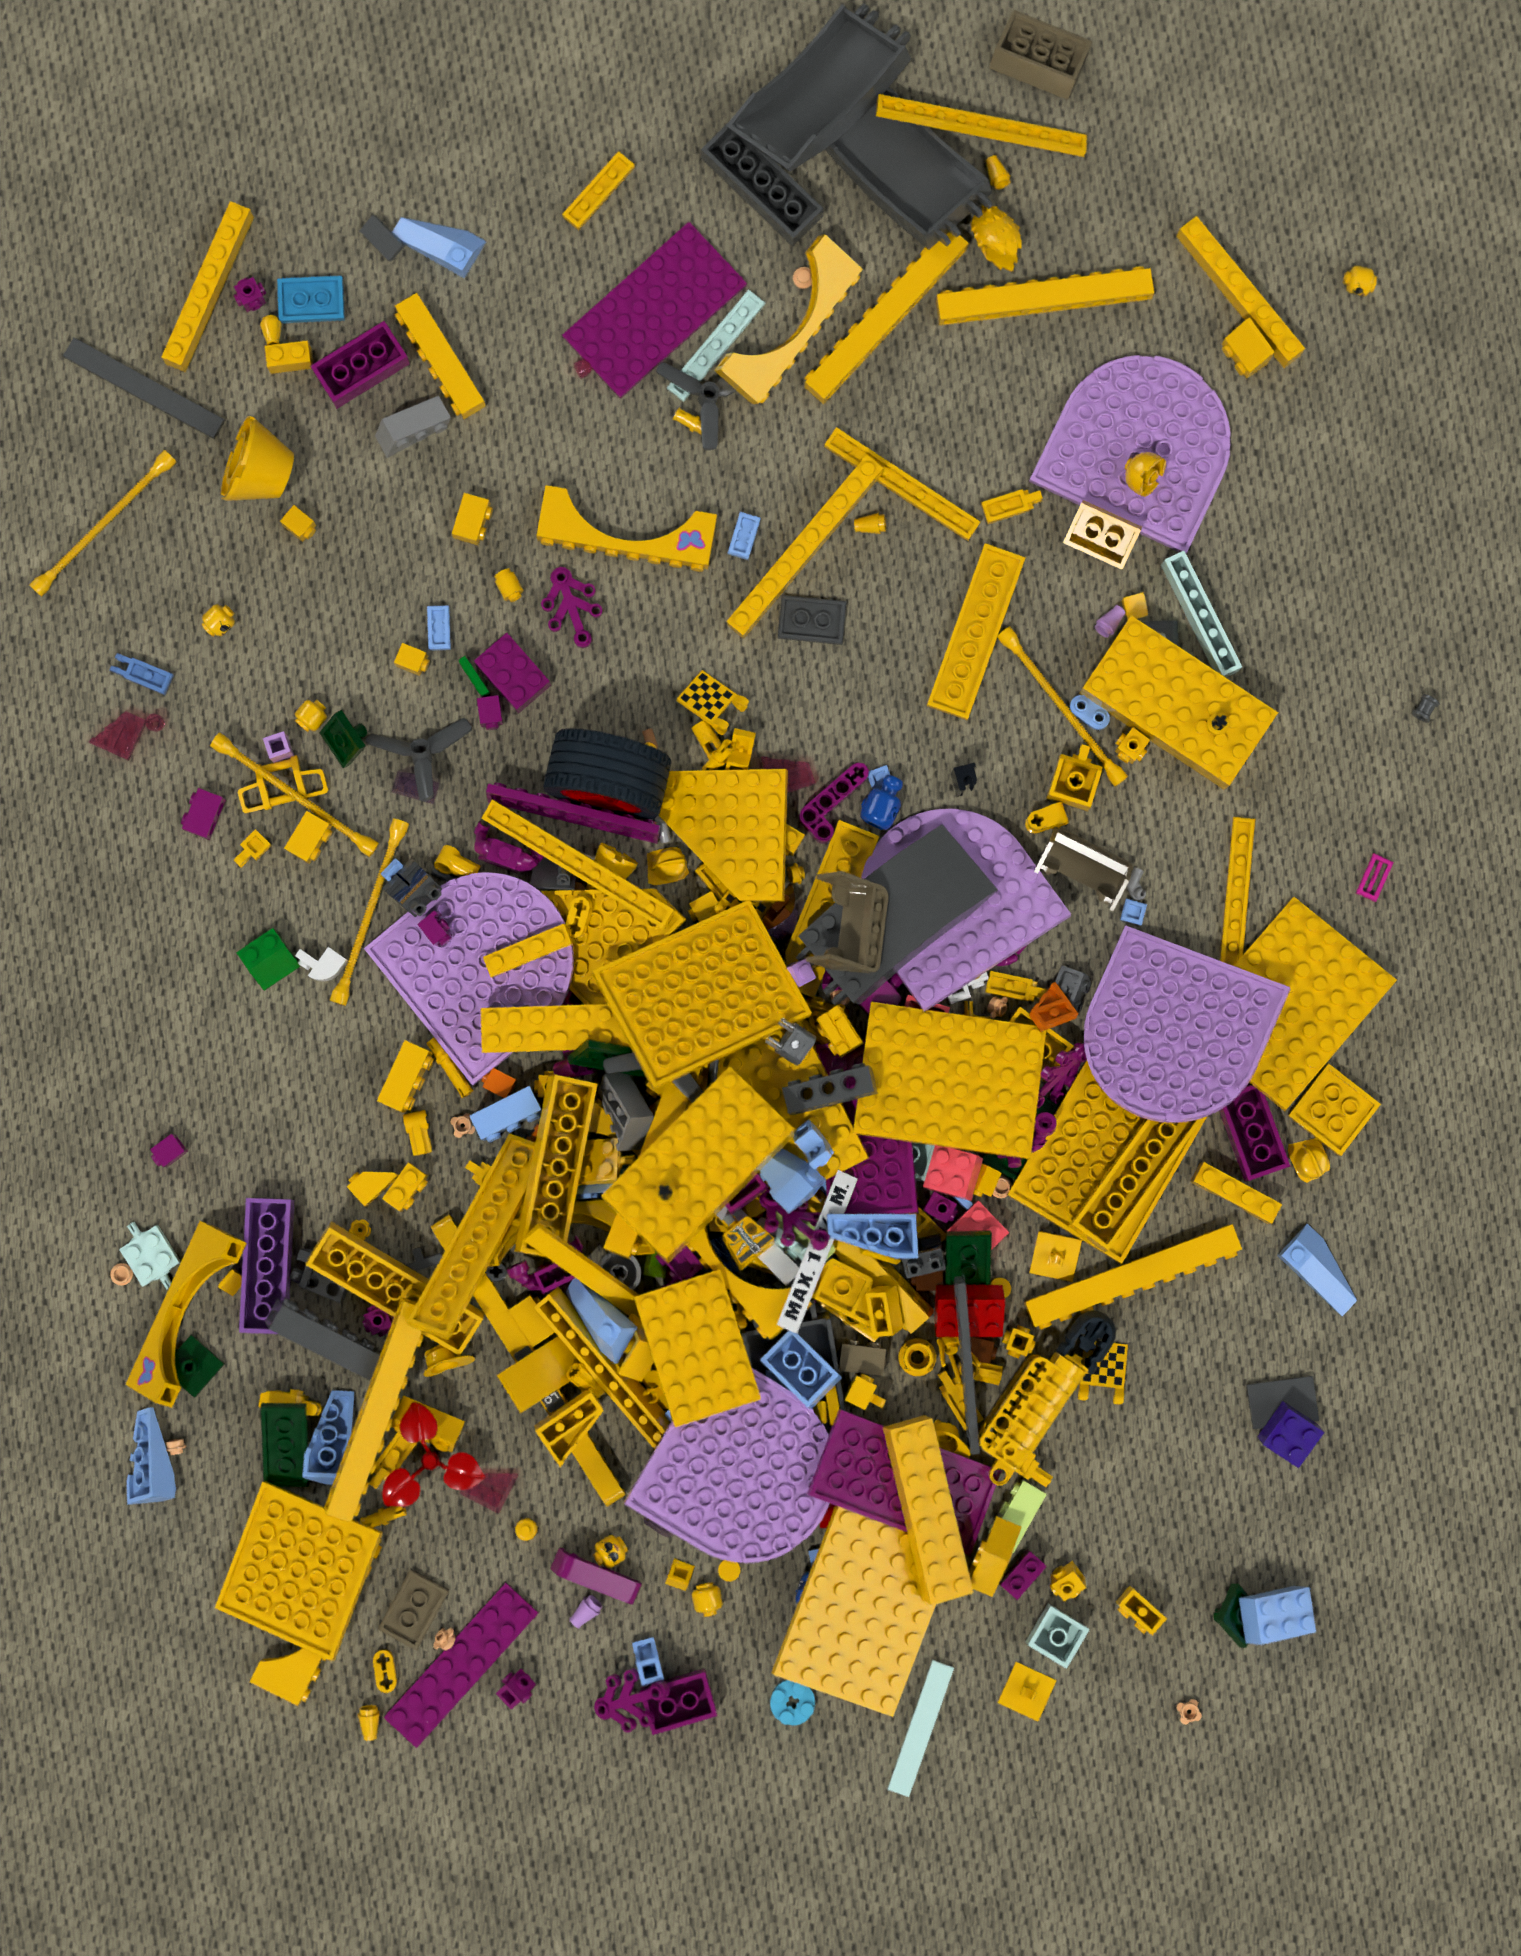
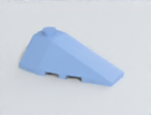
(445, 245)
(882, 1233)
(330, 1438)
(152, 1474)

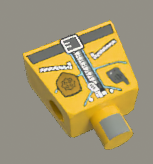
(745, 1239)

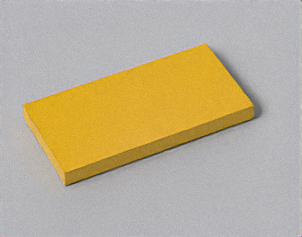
(538, 1374)

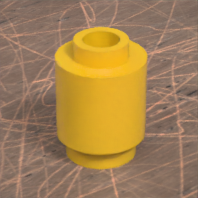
(508, 585)

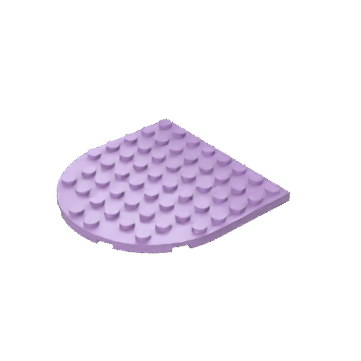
(1132, 410)
(999, 928)
(452, 982)
(1176, 1029)
(738, 1478)

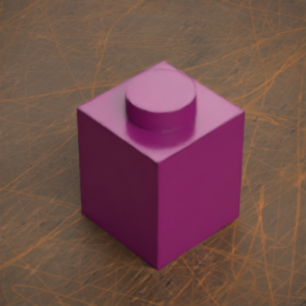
(490, 712)
(168, 1151)

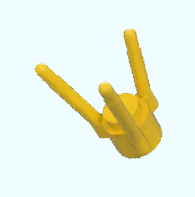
(950, 1346)

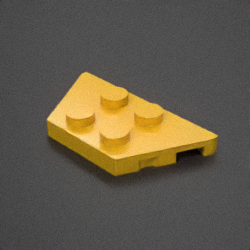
(844, 1290)

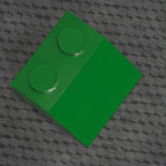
(268, 959)

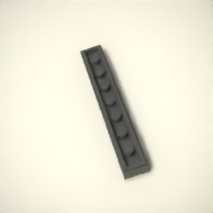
(144, 388)
(966, 1365)

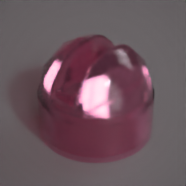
(582, 368)
(152, 718)

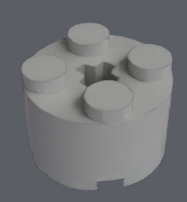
(631, 1267)

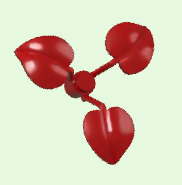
(462, 1468)

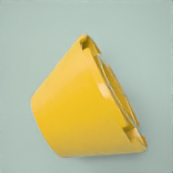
(257, 465)

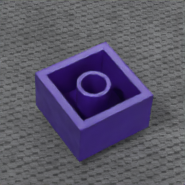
(1290, 1434)

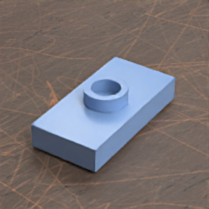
(744, 535)
(438, 627)

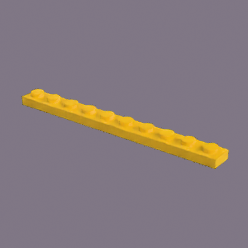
(981, 125)
(578, 864)

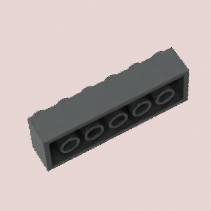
(762, 185)
(323, 1337)

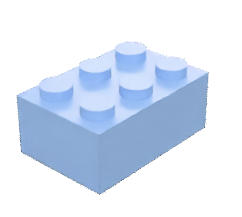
(507, 1114)
(801, 1369)
(1277, 1615)

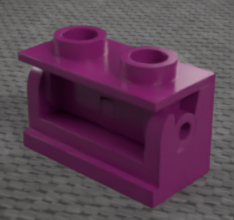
(203, 813)
(683, 1265)
(1022, 1574)

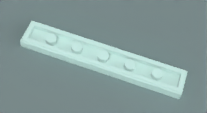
(720, 340)
(920, 1728)

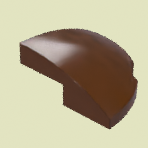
(780, 909)

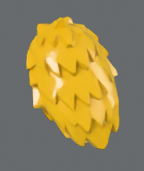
(997, 237)

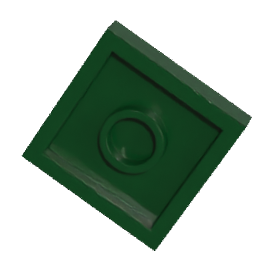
(344, 738)
(195, 1365)
(1230, 1615)

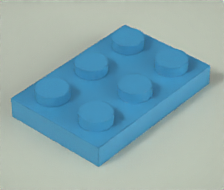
(310, 299)

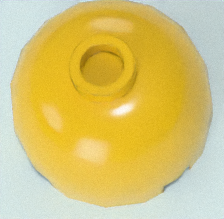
(1143, 472)

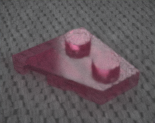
(121, 735)
(799, 772)
(492, 1490)

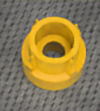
(927, 1363)

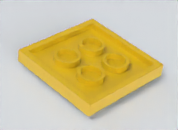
(1334, 1109)

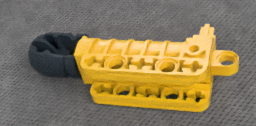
(1042, 1399)

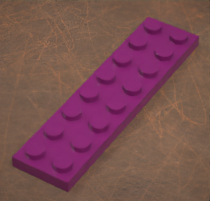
(577, 814)
(461, 1665)

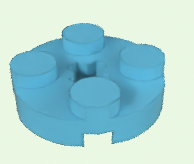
(803, 1709)

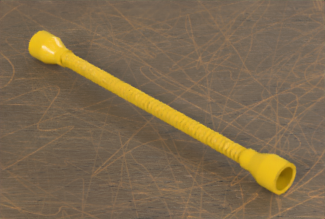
(163, 463)
(1010, 640)
(364, 843)
(341, 992)

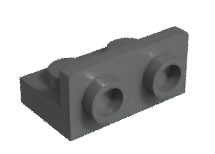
(1074, 985)

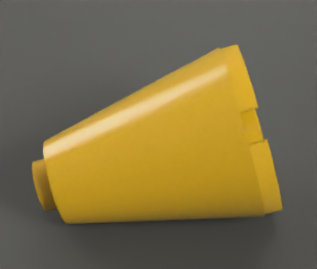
(614, 861)

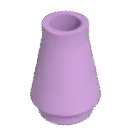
(1109, 622)
(586, 1611)

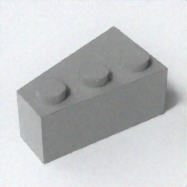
(412, 425)
(627, 1110)

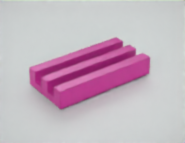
(1366, 894)

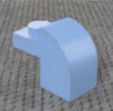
(813, 1144)
(648, 1661)

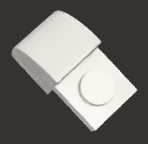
(324, 969)

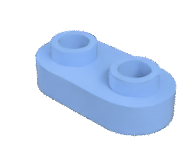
(1088, 714)

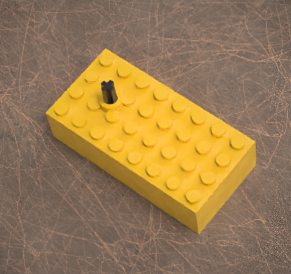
(1178, 703)
(698, 1165)

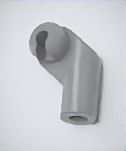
(664, 832)
(1134, 886)

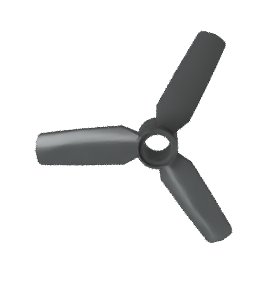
(709, 410)
(422, 751)
(629, 1062)

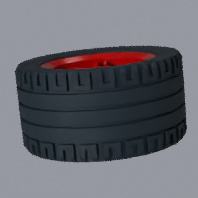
(607, 772)

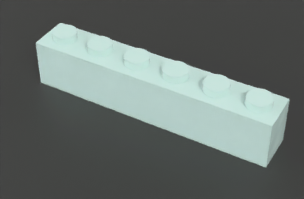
(1201, 614)

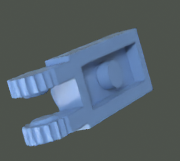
(144, 674)

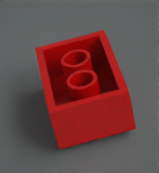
(984, 1307)

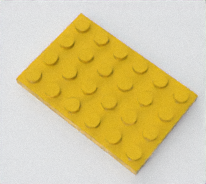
(697, 1348)

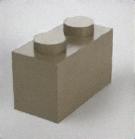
(862, 1359)

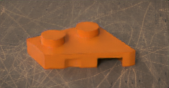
(1053, 1009)

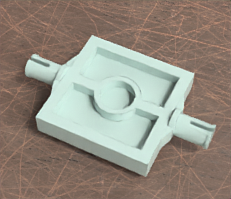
(795, 1251)
(150, 1255)

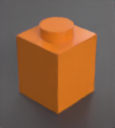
(498, 1083)

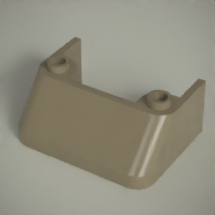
(1086, 864)
(861, 924)

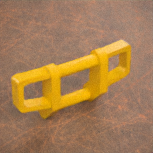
(269, 802)

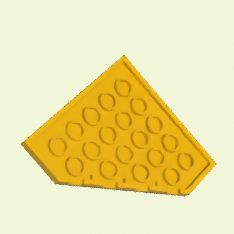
(733, 826)
(609, 936)

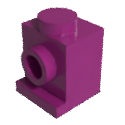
(436, 929)
(932, 1208)

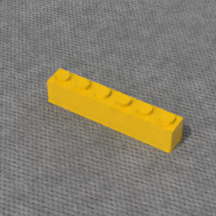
(440, 356)

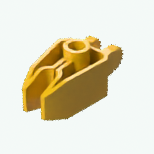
(293, 1396)

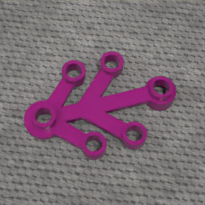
(570, 603)
(1057, 1075)
(818, 1238)
(627, 1700)

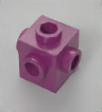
(253, 300)
(370, 1325)
(516, 1688)

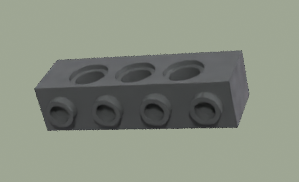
(864, 1087)

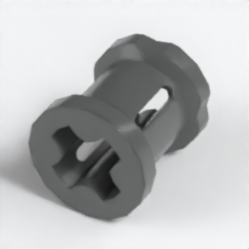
(1425, 708)
(501, 1276)

